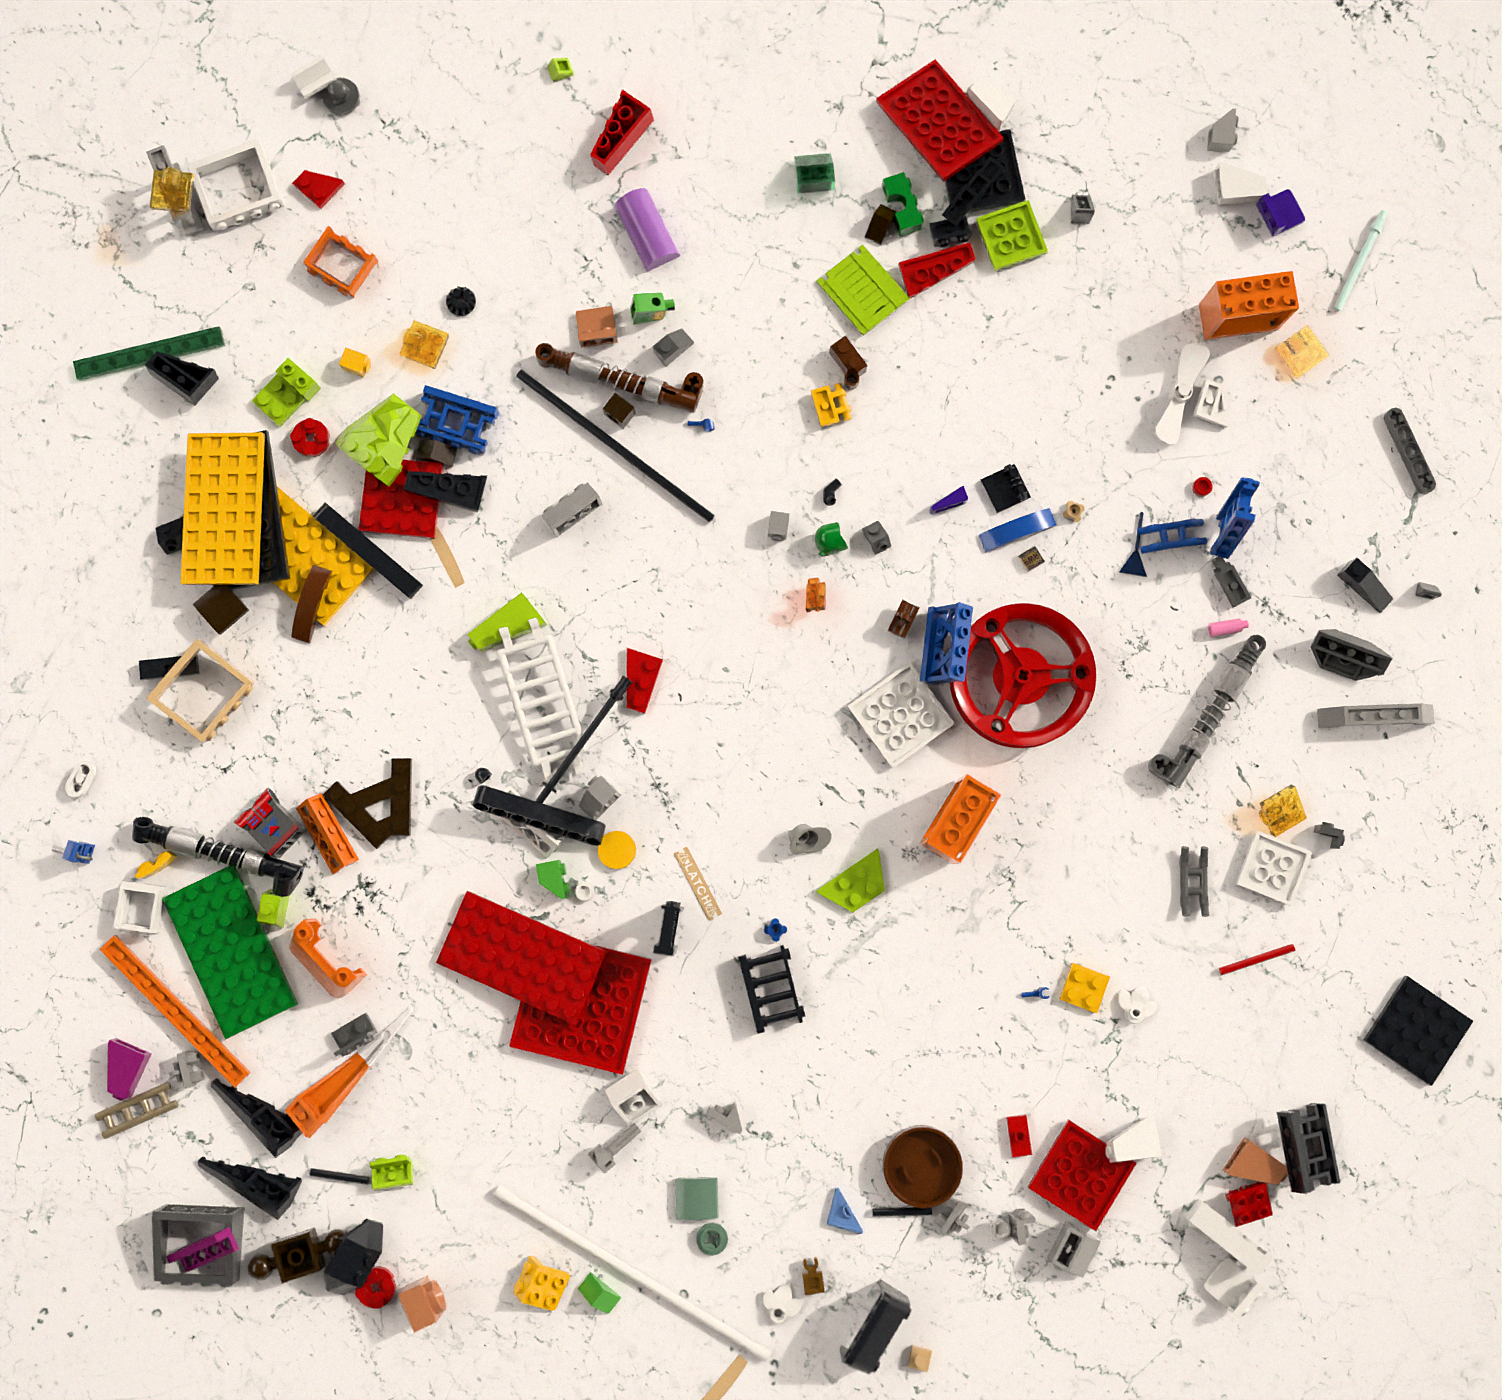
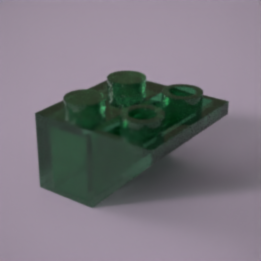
(814, 173)

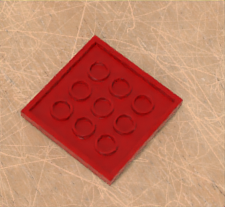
(396, 511)
(1080, 1176)

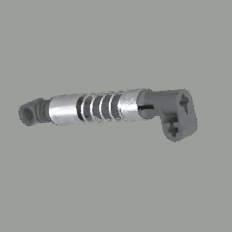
(1227, 690)

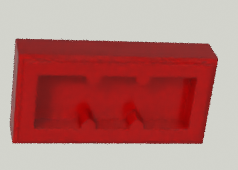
(1019, 1135)

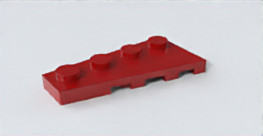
(934, 267)

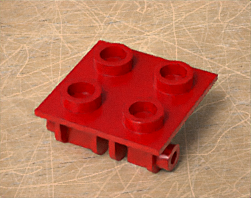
(1249, 1203)

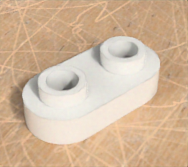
(79, 777)

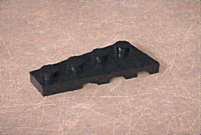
(457, 490)

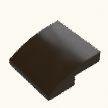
(220, 607)

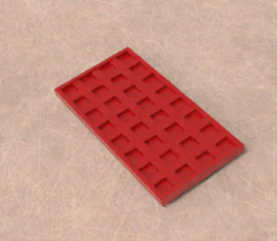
(521, 957)

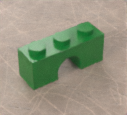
(898, 189)

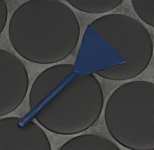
(1134, 563)

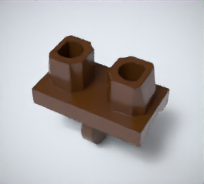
(903, 619)

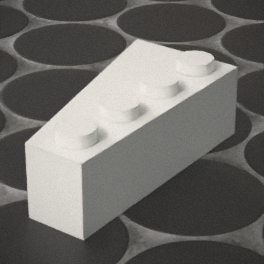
(1228, 1237)

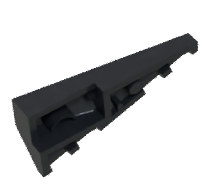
(269, 1125)
(265, 1190)

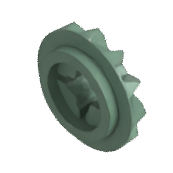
(708, 1247)

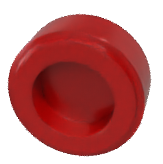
(1202, 486)

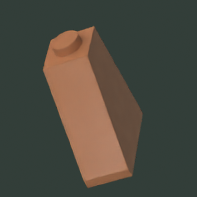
(1255, 1164)

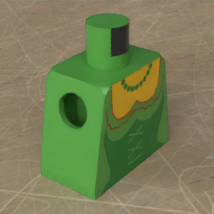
(649, 307)

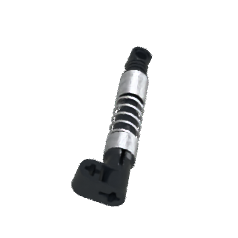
(193, 844)

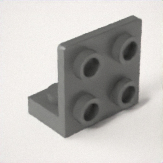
(357, 1032)

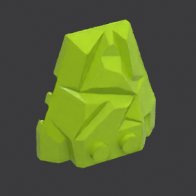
(381, 438)

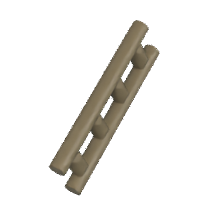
(143, 1100)

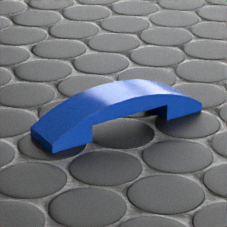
(1017, 529)

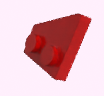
(318, 187)

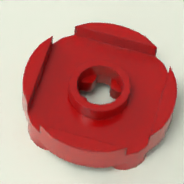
(309, 448)
(386, 1284)

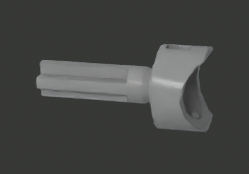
(604, 1156)

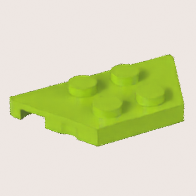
(856, 884)

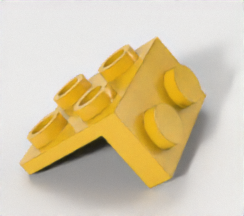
(540, 1285)

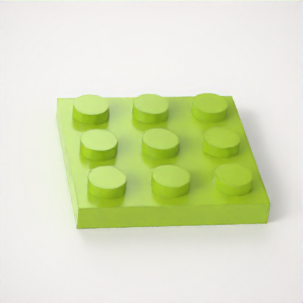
(1011, 235)

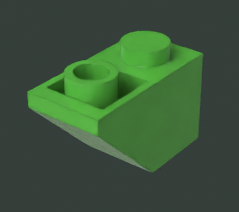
(552, 877)

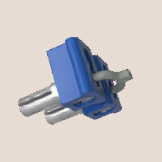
(76, 851)

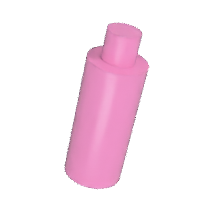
(1227, 627)

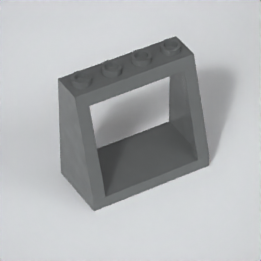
(230, 1216)

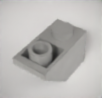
(1222, 133)

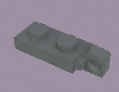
(1230, 582)

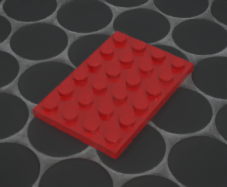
(939, 120)

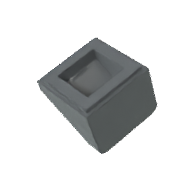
(1427, 591)

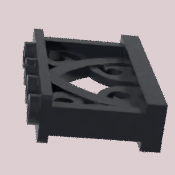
(668, 930)

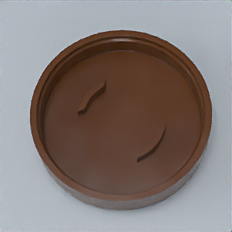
(922, 1166)

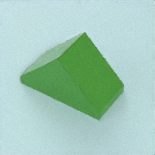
(598, 1293)

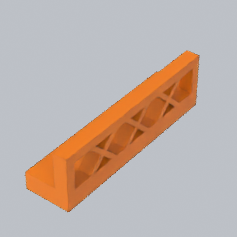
(328, 831)

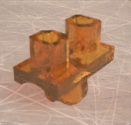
(815, 595)

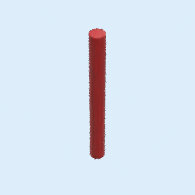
(1256, 959)

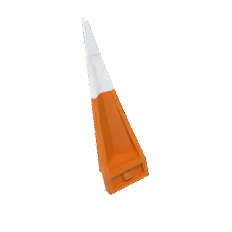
(323, 1098)

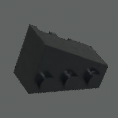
(182, 377)

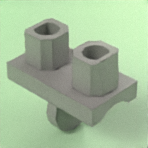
(184, 1069)
(957, 1208)

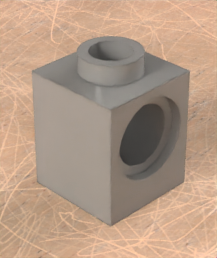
(778, 525)

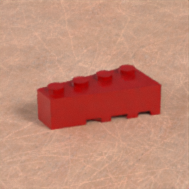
(621, 132)

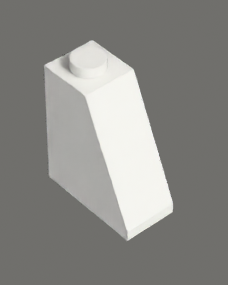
(991, 101)
(1238, 185)
(1135, 1143)

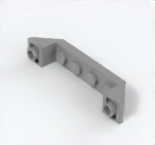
(1375, 715)

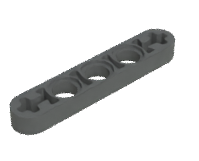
(1410, 441)

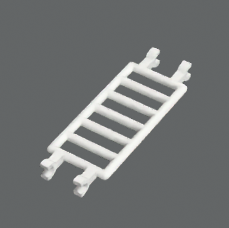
(520, 707)

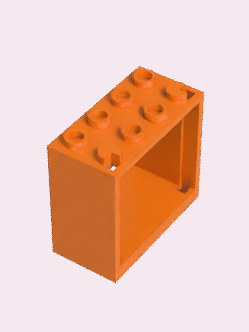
(1248, 305)
(960, 819)

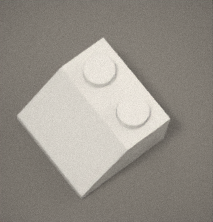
(633, 1097)

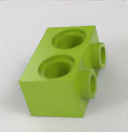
(298, 379)

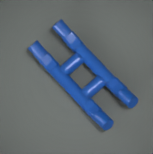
(1165, 543)

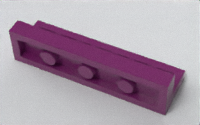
(205, 1245)

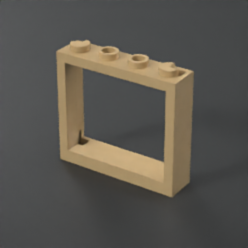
(178, 668)

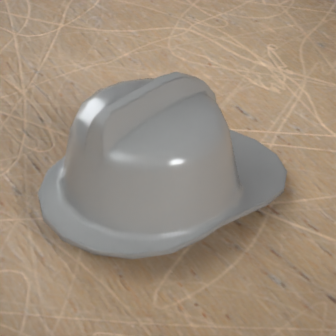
(808, 839)

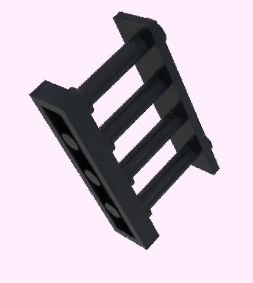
(756, 1001)

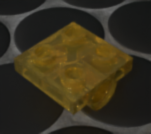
(171, 190)
(424, 344)
(1302, 351)
(1282, 810)

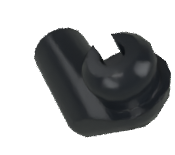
(829, 492)

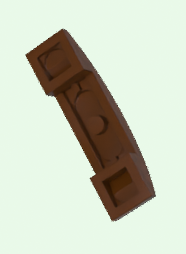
(309, 603)

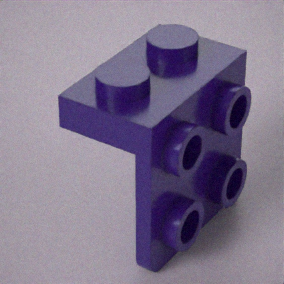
(1280, 211)

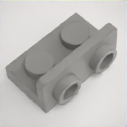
(1017, 1222)

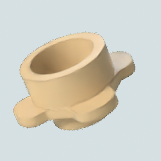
(1079, 508)

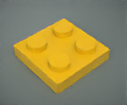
(1084, 987)

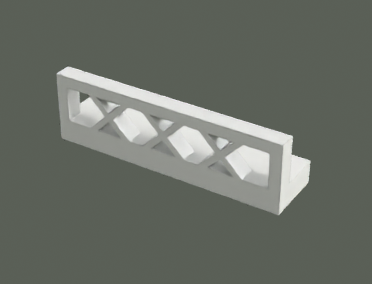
(551, 839)

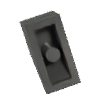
(672, 346)

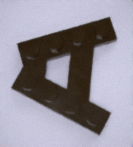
(397, 788)

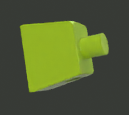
(272, 909)

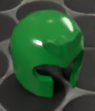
(829, 538)

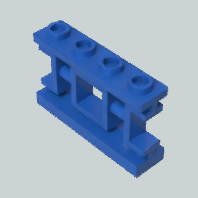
(460, 406)
(1235, 518)

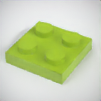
(278, 400)

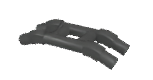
(1202, 890)

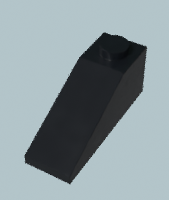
(1365, 584)

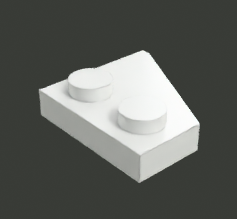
(1211, 404)

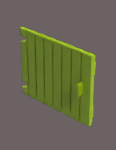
(862, 288)

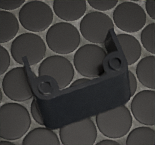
(877, 1330)

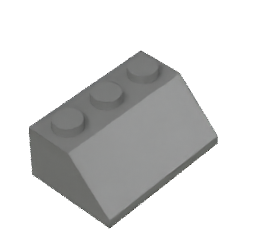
(572, 509)

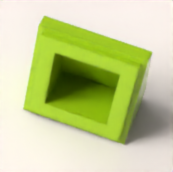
(559, 69)

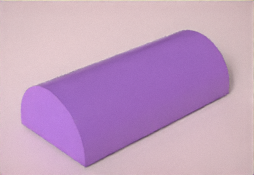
(646, 229)

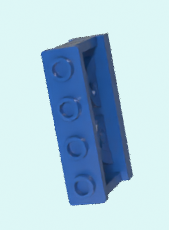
(937, 628)

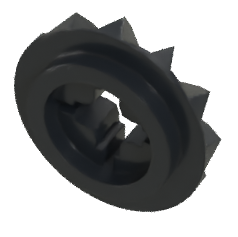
(465, 307)

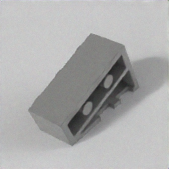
(598, 797)

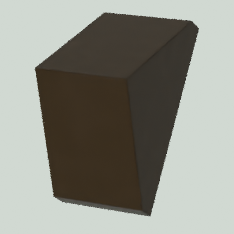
(880, 224)
(436, 452)

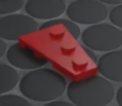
(643, 672)

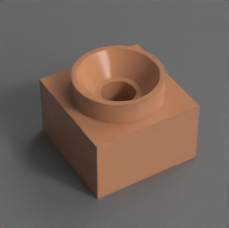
(422, 1302)

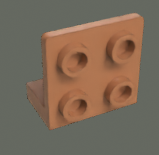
(596, 327)

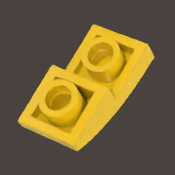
(151, 868)

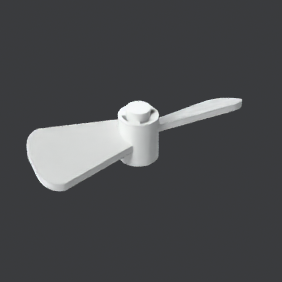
(1190, 365)

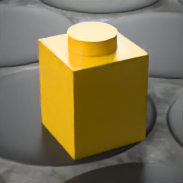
(355, 362)

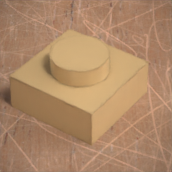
(919, 1358)

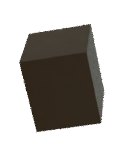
(619, 410)

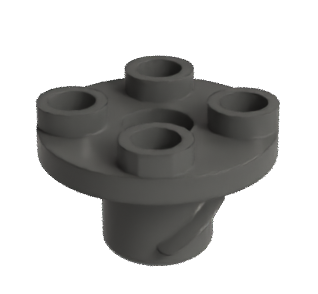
(341, 96)

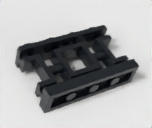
(1296, 1150)

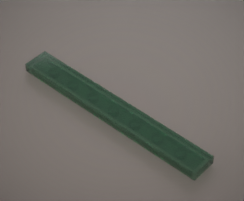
(140, 354)

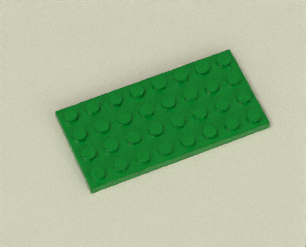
(229, 951)

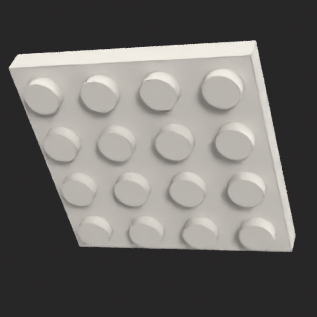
(900, 715)

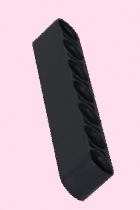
(367, 550)
(539, 815)

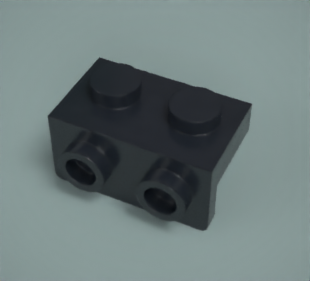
(945, 233)
(170, 535)

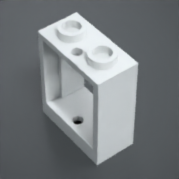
(123, 906)

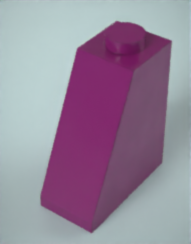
(124, 1068)

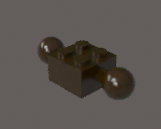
(295, 1255)

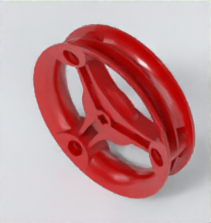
(1036, 679)

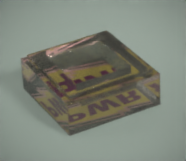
(1031, 559)

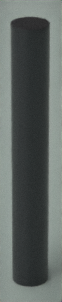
(339, 1176)
(912, 1211)

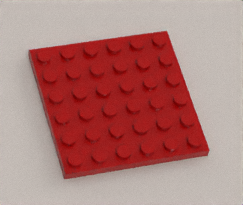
(605, 1025)

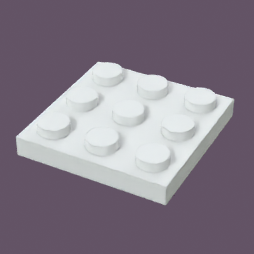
(1273, 868)

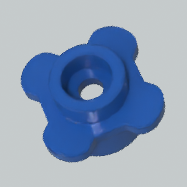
(780, 929)

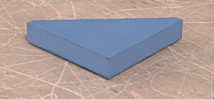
(841, 1214)

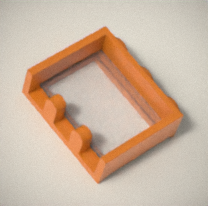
(339, 262)

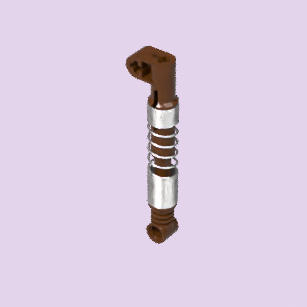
(649, 388)

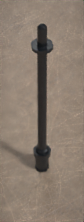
(615, 695)

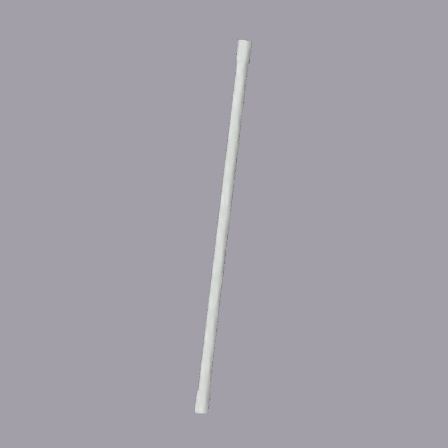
(754, 1347)

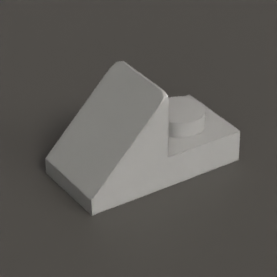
(730, 1120)

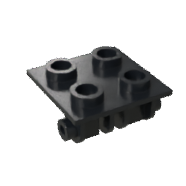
(1005, 488)

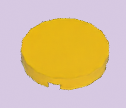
(617, 850)

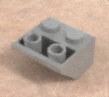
(1073, 1250)

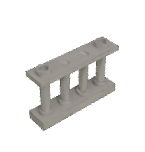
(190, 221)

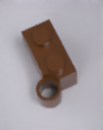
(848, 360)

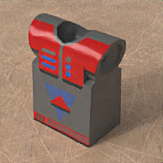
(271, 824)

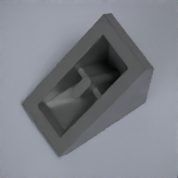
(1081, 209)

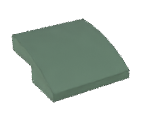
(696, 1198)

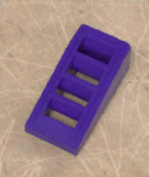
(954, 499)

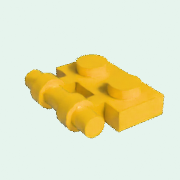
(825, 406)

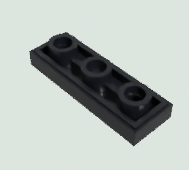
(159, 667)

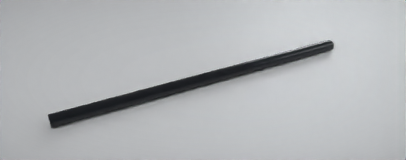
(616, 446)

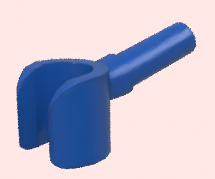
(707, 423)
(1038, 993)

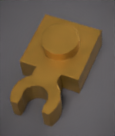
(813, 1279)

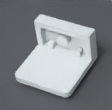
(1233, 1287)

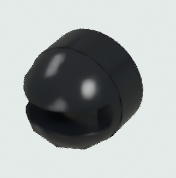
(482, 775)

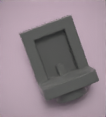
(877, 537)
(1328, 830)

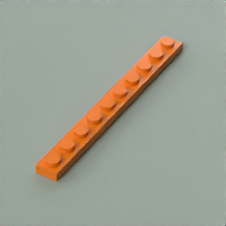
(175, 1011)

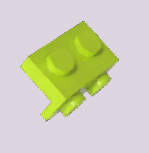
(391, 1172)

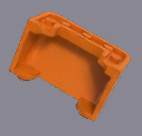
(302, 946)

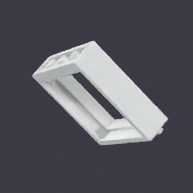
(228, 158)

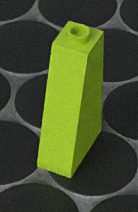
(512, 615)

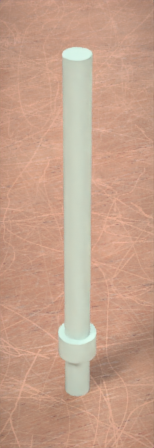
(1375, 230)

